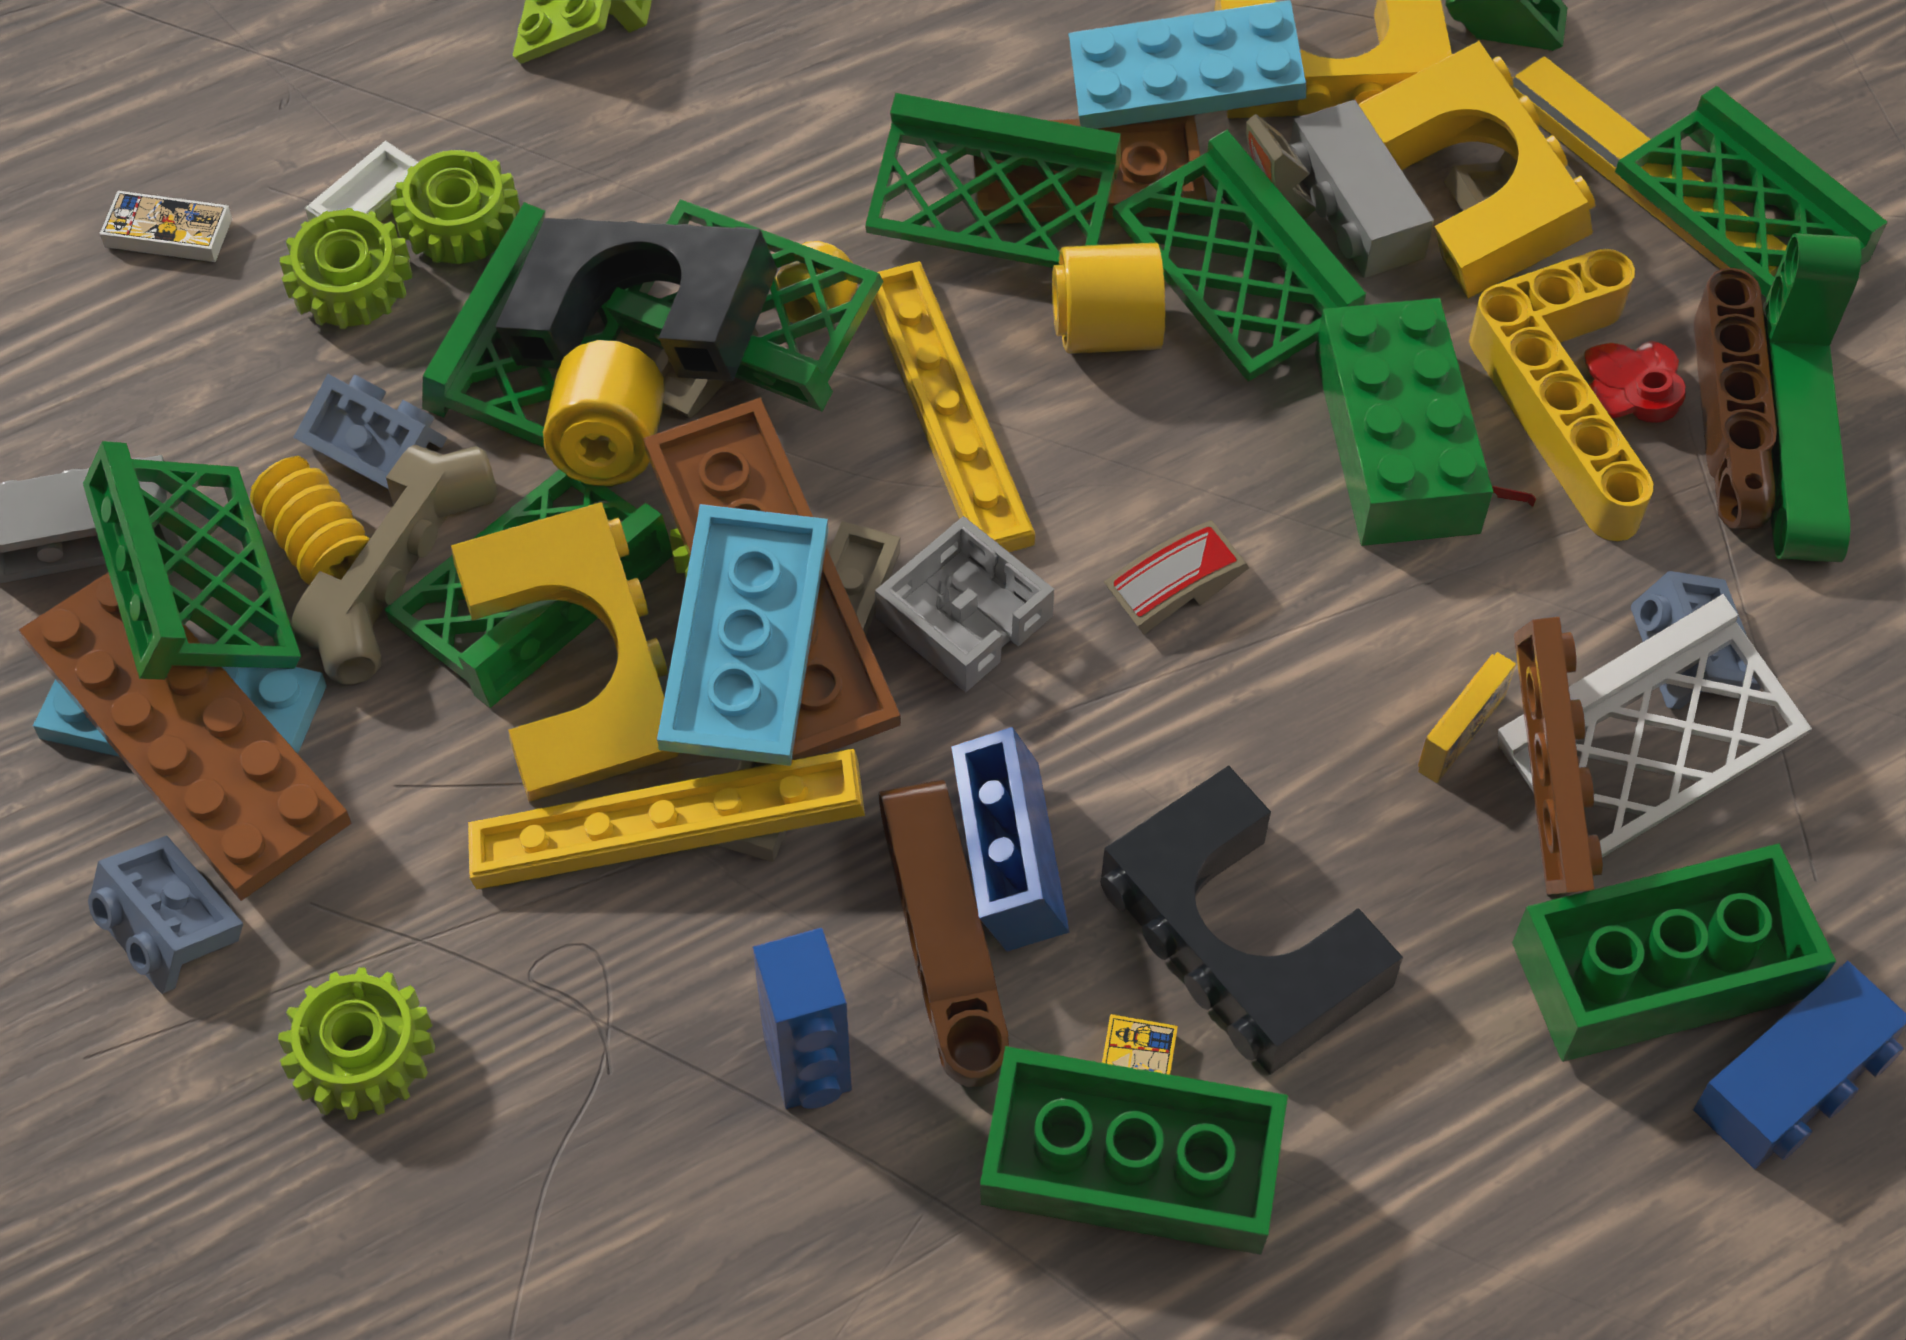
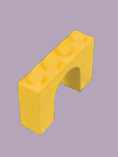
(1410, 40)
(1473, 101)
(577, 562)

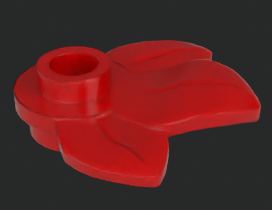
(1637, 380)

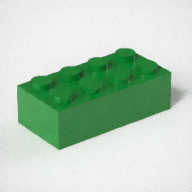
(1402, 422)
(1671, 951)
(1134, 1150)

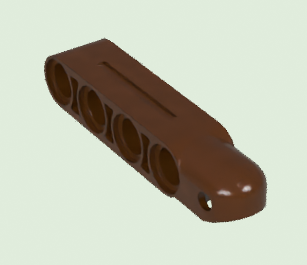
(1736, 397)
(945, 931)

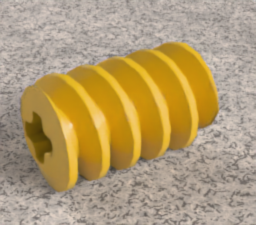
(308, 518)

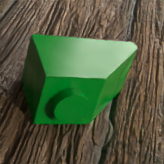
(1513, 22)

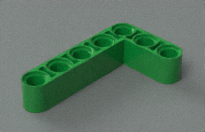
(1807, 456)

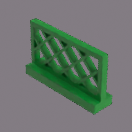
(993, 137)
(1776, 177)
(1273, 222)
(472, 340)
(764, 360)
(143, 562)
(531, 634)

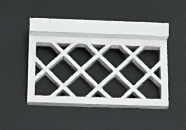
(1643, 670)

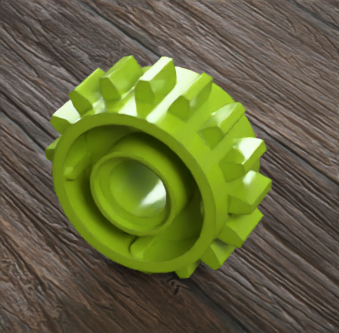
(455, 206)
(346, 268)
(365, 1076)

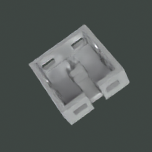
(964, 603)

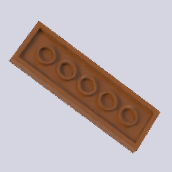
(740, 464)
(190, 743)

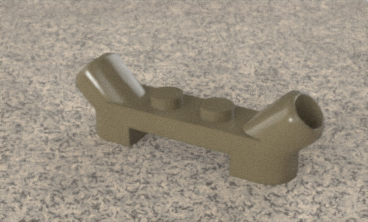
(339, 613)

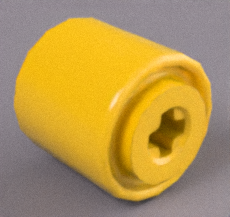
(1109, 298)
(601, 411)

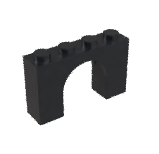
(582, 262)
(1268, 1002)

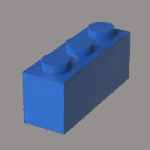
(1009, 840)
(804, 1019)
(1803, 1067)

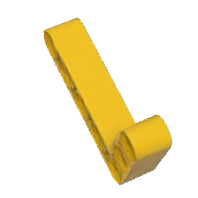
(1519, 346)

